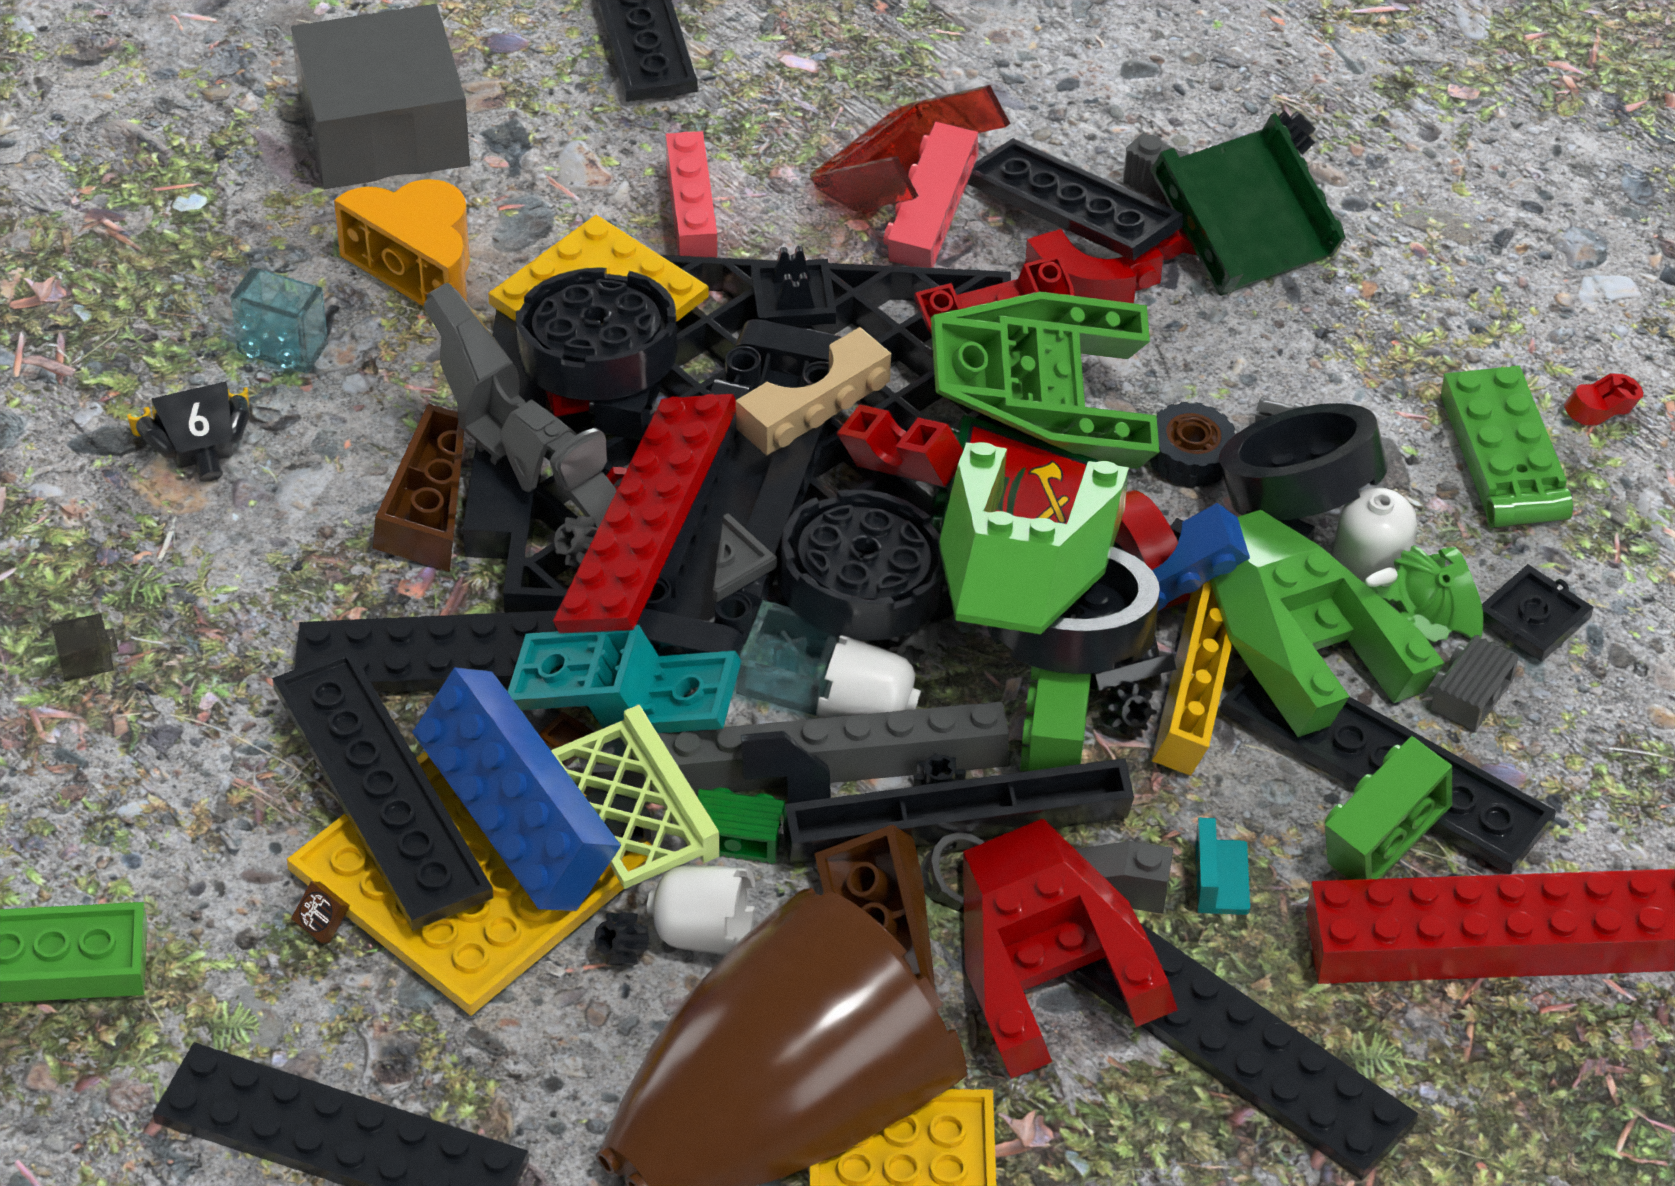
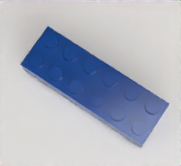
(516, 790)

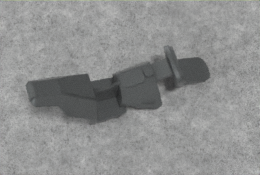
(502, 422)

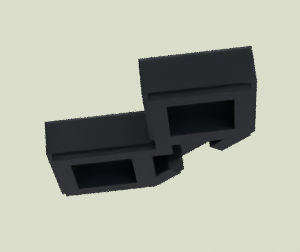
(780, 755)

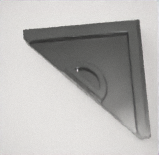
(739, 559)

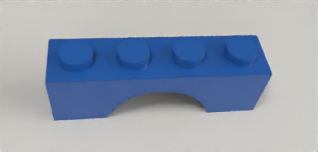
(1207, 547)

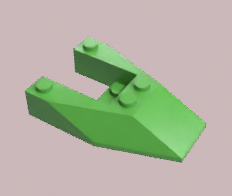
(1025, 369)
(1020, 568)
(1302, 600)

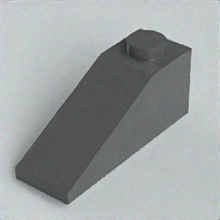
(1135, 870)

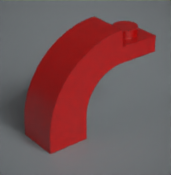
(1098, 277)
(1147, 534)

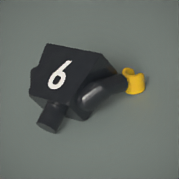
(195, 426)

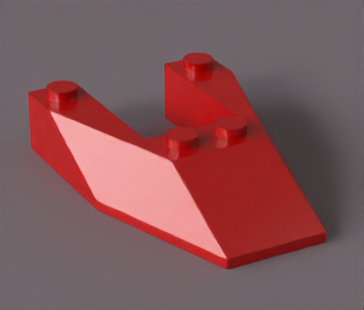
(1041, 913)

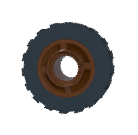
(1191, 443)

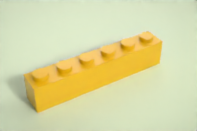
(1194, 686)

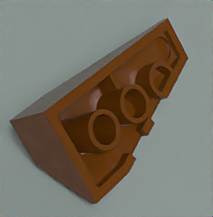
(886, 881)

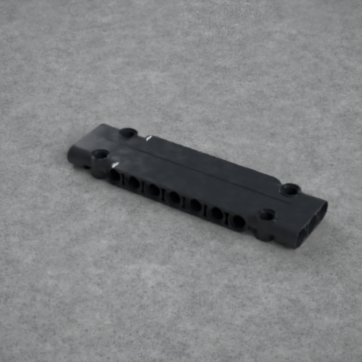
(749, 486)

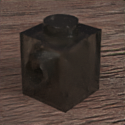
(84, 646)

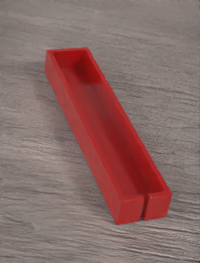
(1492, 926)

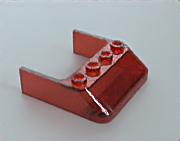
(877, 163)

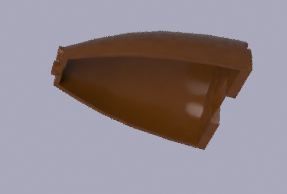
(785, 1054)

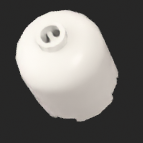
(1374, 531)
(866, 681)
(703, 907)

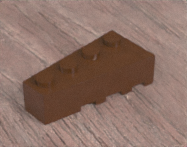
(422, 498)

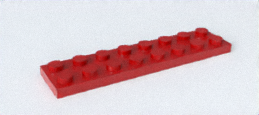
(646, 514)

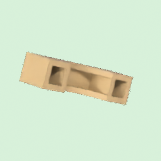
(778, 414)

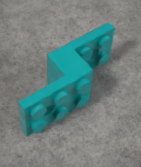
(622, 671)

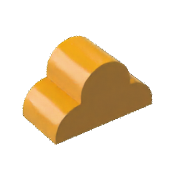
(407, 236)

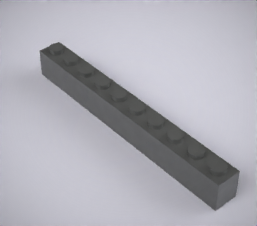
(850, 746)

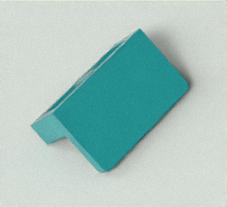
(1220, 872)

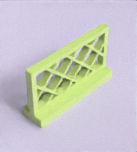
(669, 788)

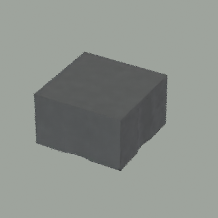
(381, 95)

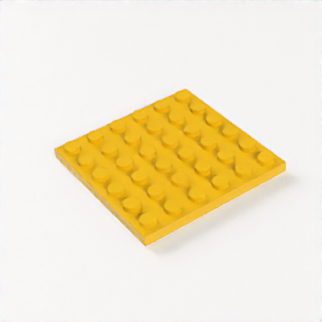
(469, 952)

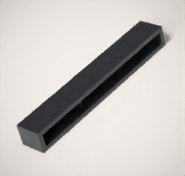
(973, 806)

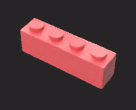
(940, 183)
(691, 194)

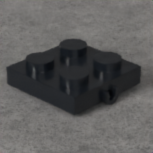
(1535, 612)

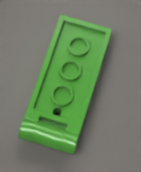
(1506, 447)
(72, 952)

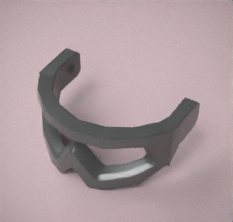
(939, 890)

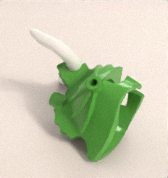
(1430, 594)

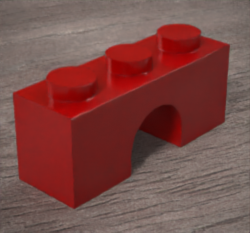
(922, 453)

